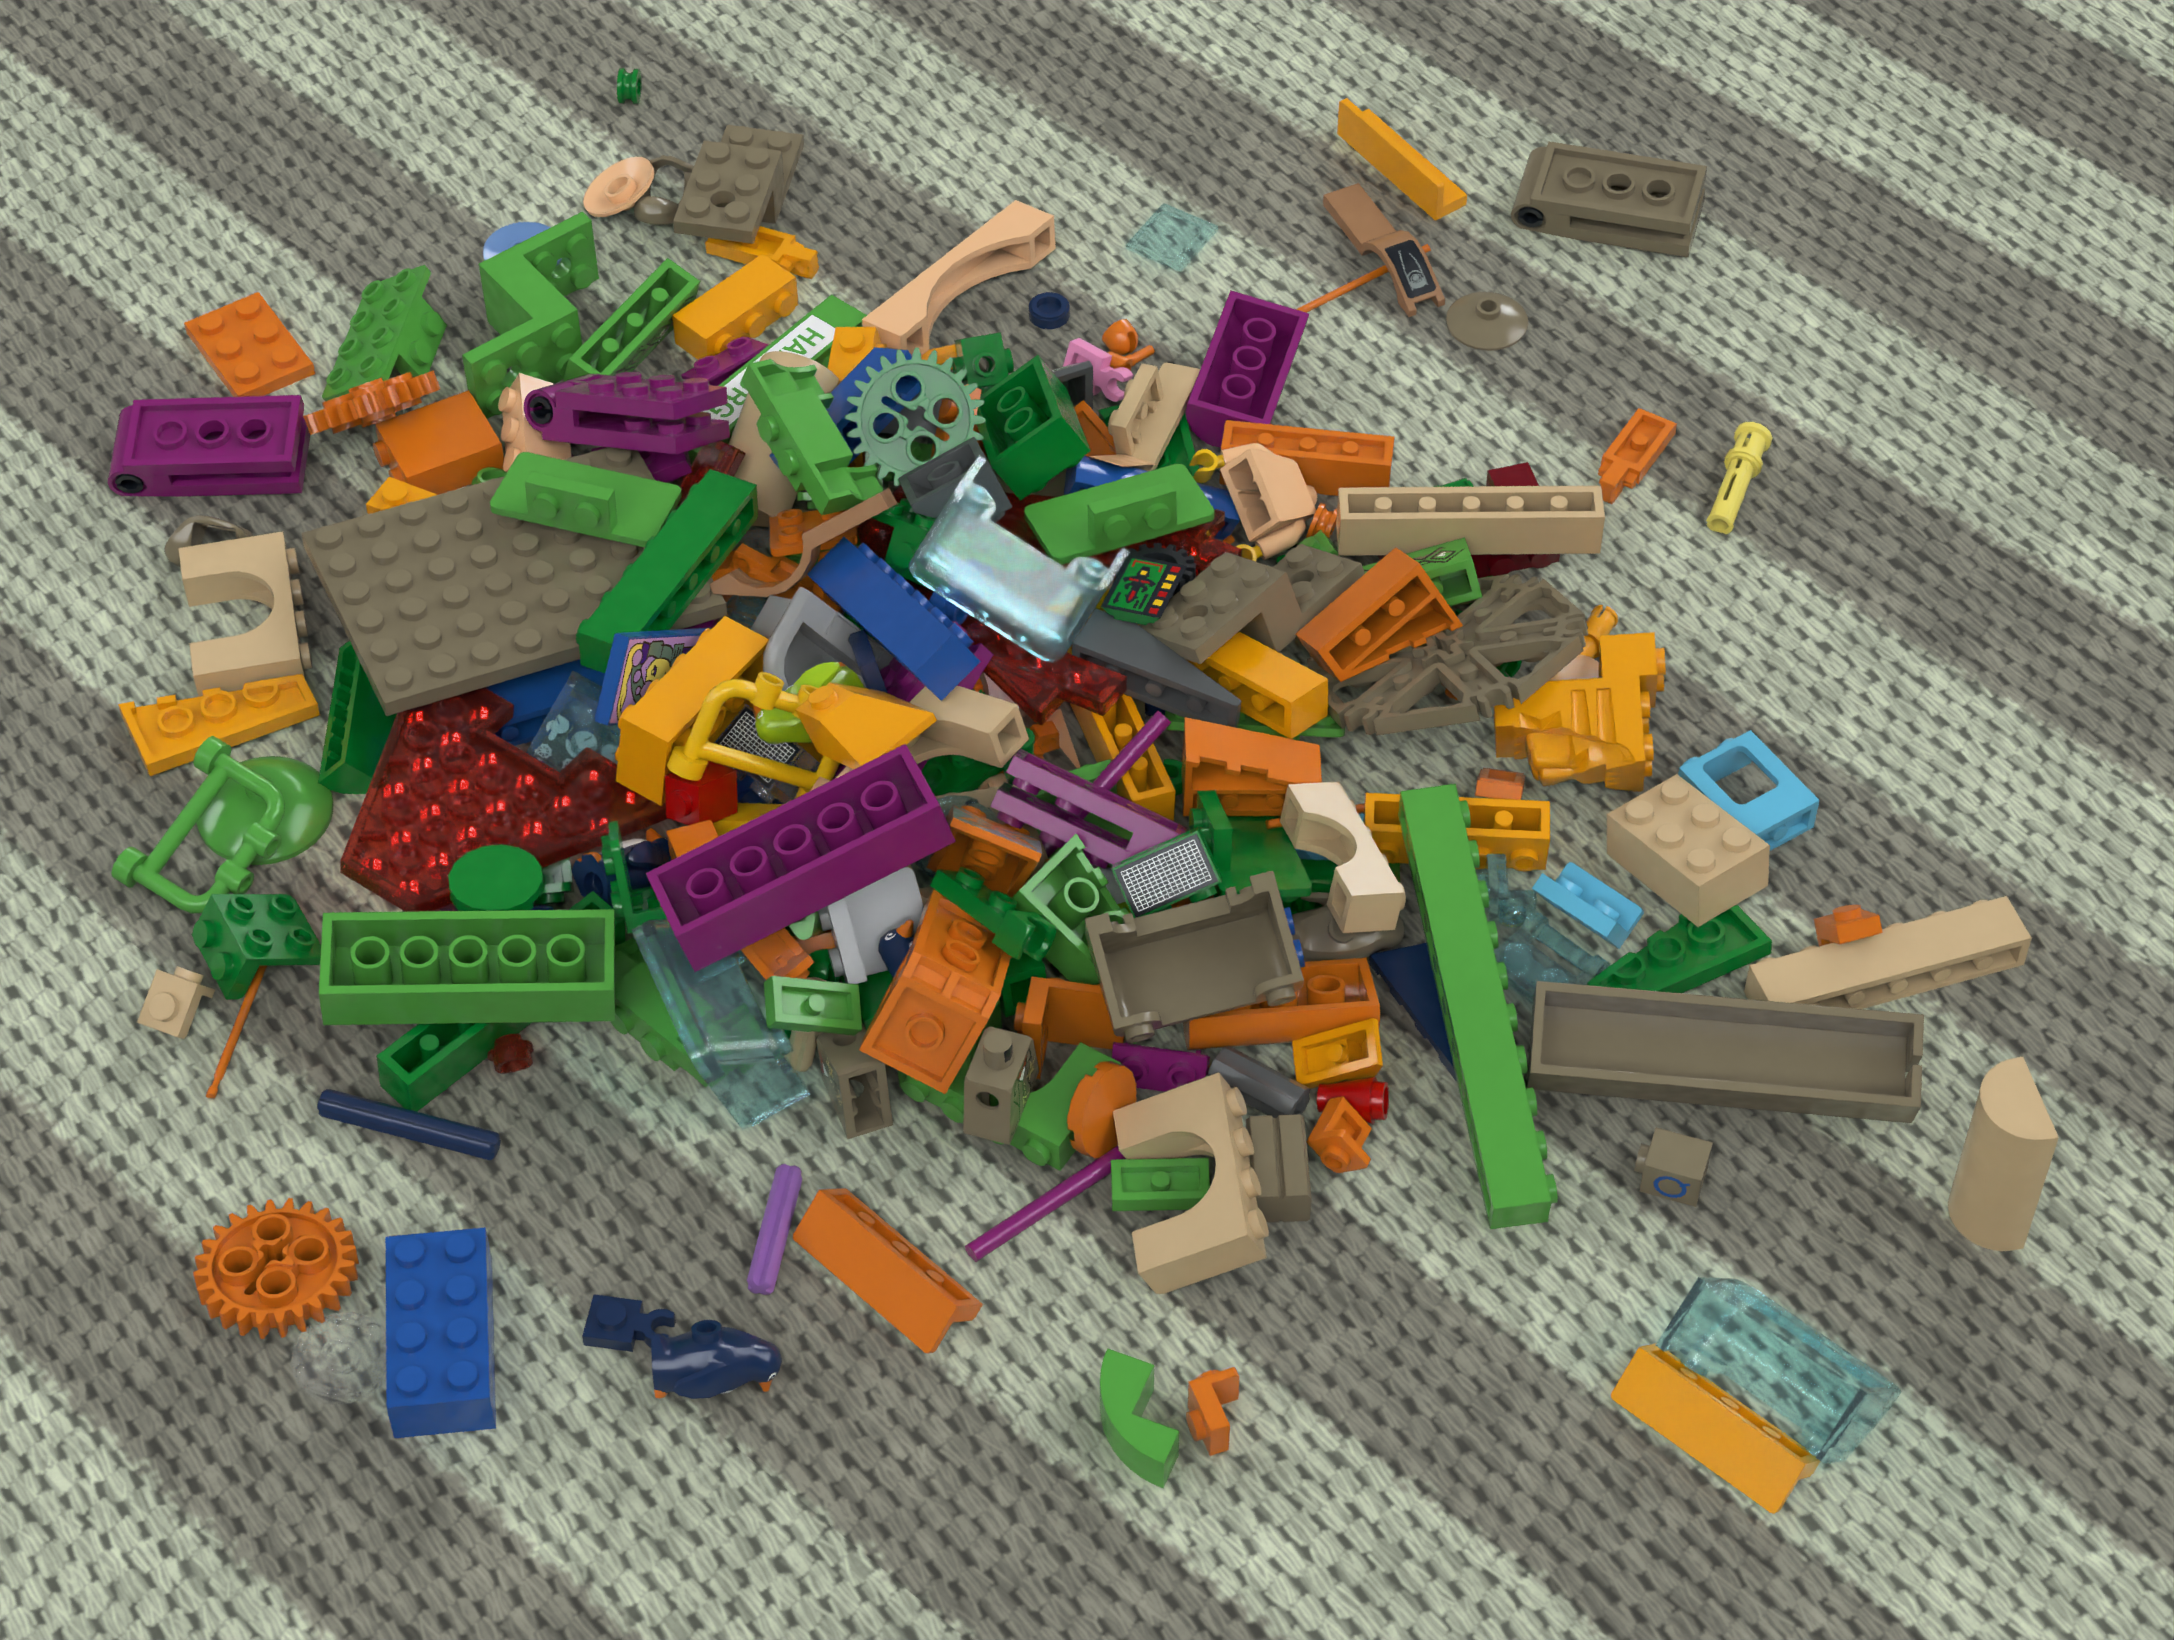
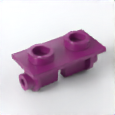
(727, 362)
(1161, 1068)

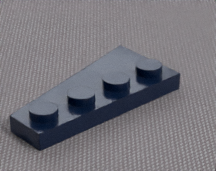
(1413, 985)

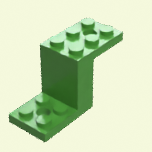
(530, 311)

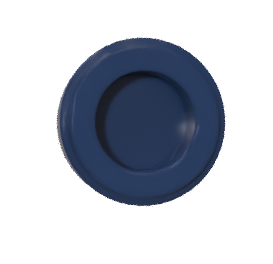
(1049, 310)

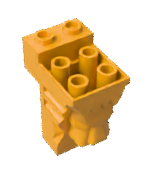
(1591, 725)

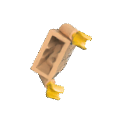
(1266, 494)

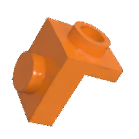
(1847, 925)
(779, 956)
(1340, 1137)
(1205, 1415)

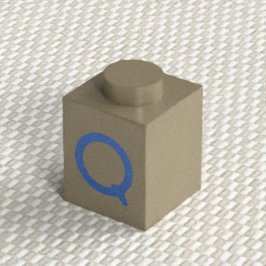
(1673, 1166)

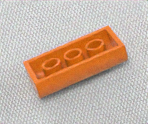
(1331, 997)

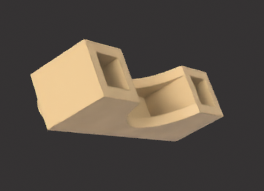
(1363, 887)

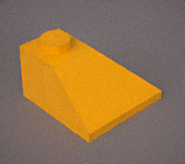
(860, 723)

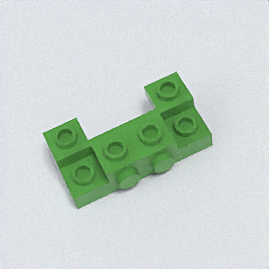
(806, 437)
(643, 1012)

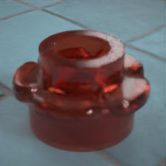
(511, 1054)

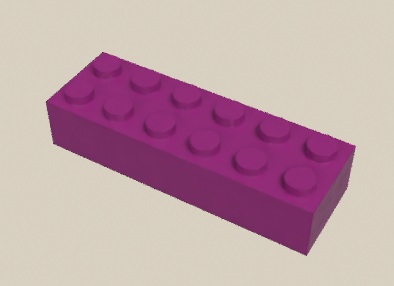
(800, 857)

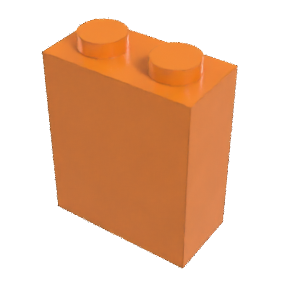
(439, 444)

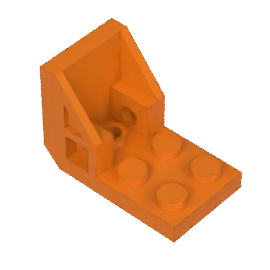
(938, 996)

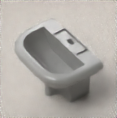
(807, 634)

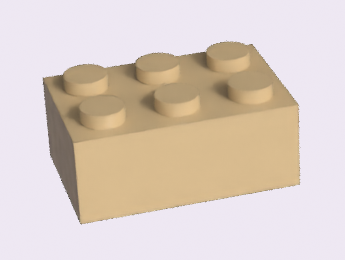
(1687, 850)

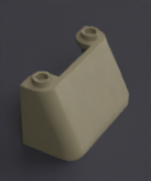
(1195, 959)

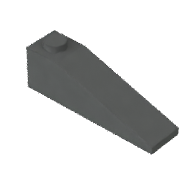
(1155, 671)

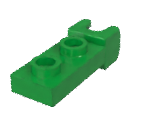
(1013, 929)

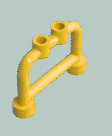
(767, 694)

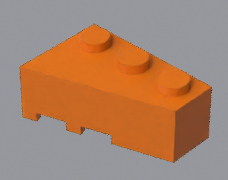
(1377, 616)
(1244, 767)

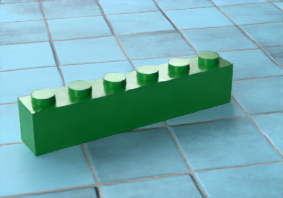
(672, 565)
(438, 1055)

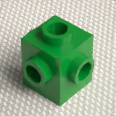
(991, 350)

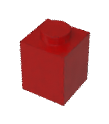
(702, 800)

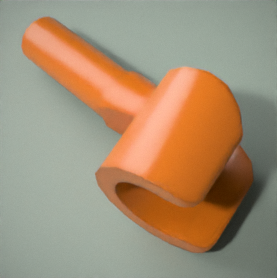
(1130, 360)

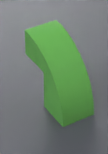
(1139, 1443)

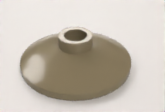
(1487, 321)

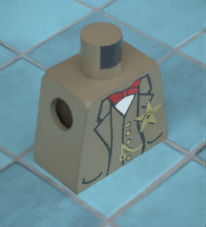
(844, 1062)
(1003, 1067)

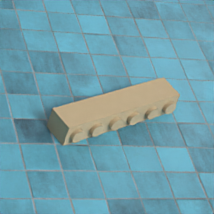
(1487, 516)
(1899, 961)

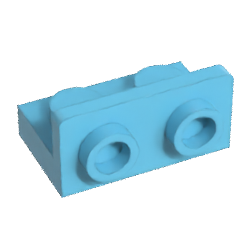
(1590, 903)

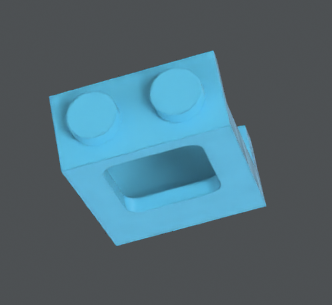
(1772, 816)

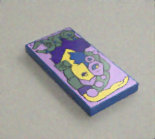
(635, 663)

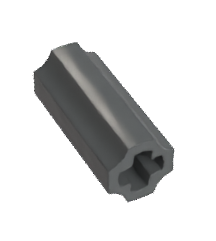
(1261, 1085)

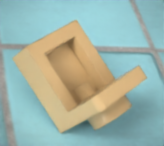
(173, 1001)

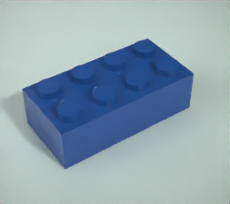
(439, 1333)

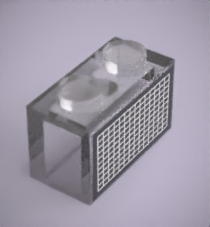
(742, 736)

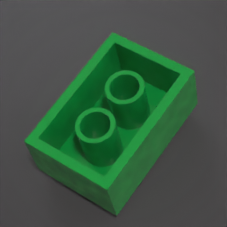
(1030, 428)

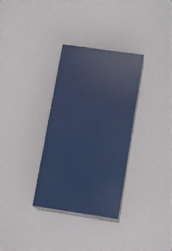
(866, 661)

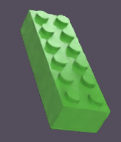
(467, 967)

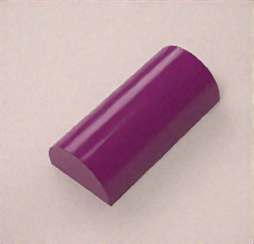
(1244, 365)

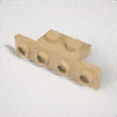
(1151, 411)

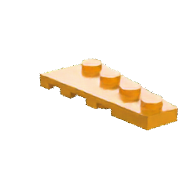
(174, 729)

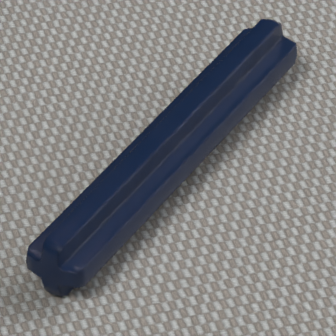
(409, 1124)

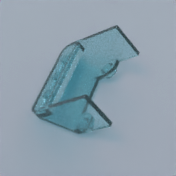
(1006, 578)
(722, 1028)
(1781, 1361)

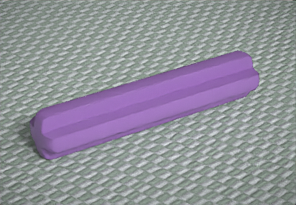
(774, 1229)

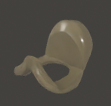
(657, 209)
(192, 533)

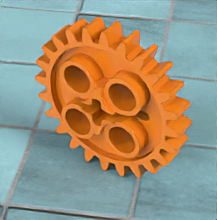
(371, 402)
(276, 1268)

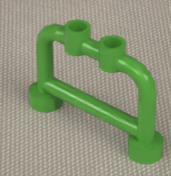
(232, 876)

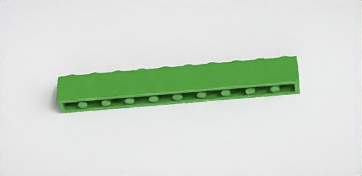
(1474, 1008)

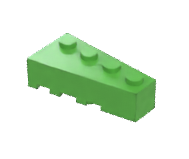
(1065, 895)

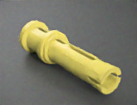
(1742, 465)

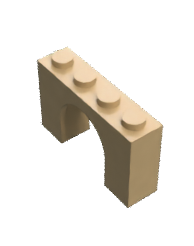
(252, 570)
(969, 727)
(1226, 1224)

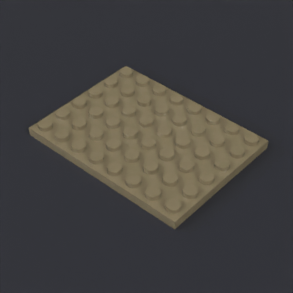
(470, 598)

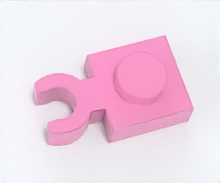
(1104, 376)

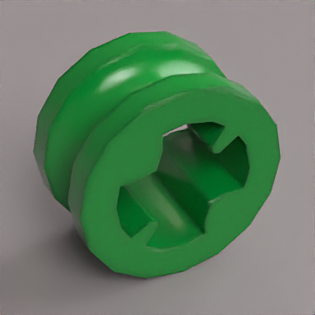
(629, 86)

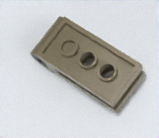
(1611, 198)

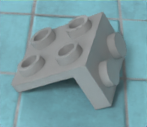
(864, 918)

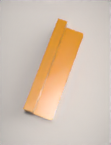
(1398, 161)
(1713, 1427)

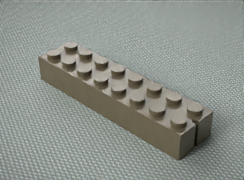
(1726, 1052)

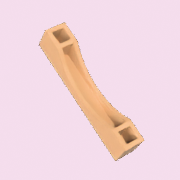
(1005, 244)

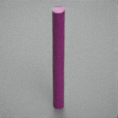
(1125, 760)
(1042, 1206)

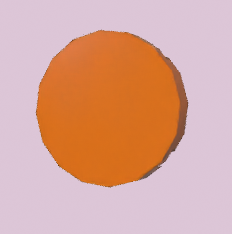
(1093, 1107)

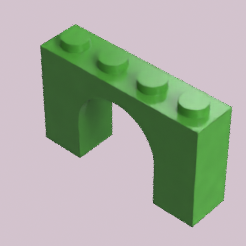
(1043, 1124)

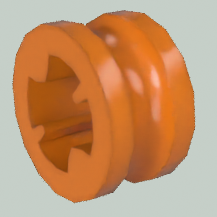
(1323, 520)

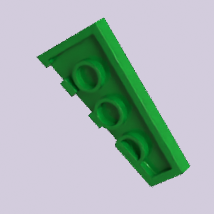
(1689, 954)

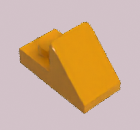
(1338, 1054)

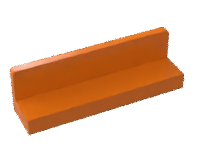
(1324, 456)
(884, 1268)

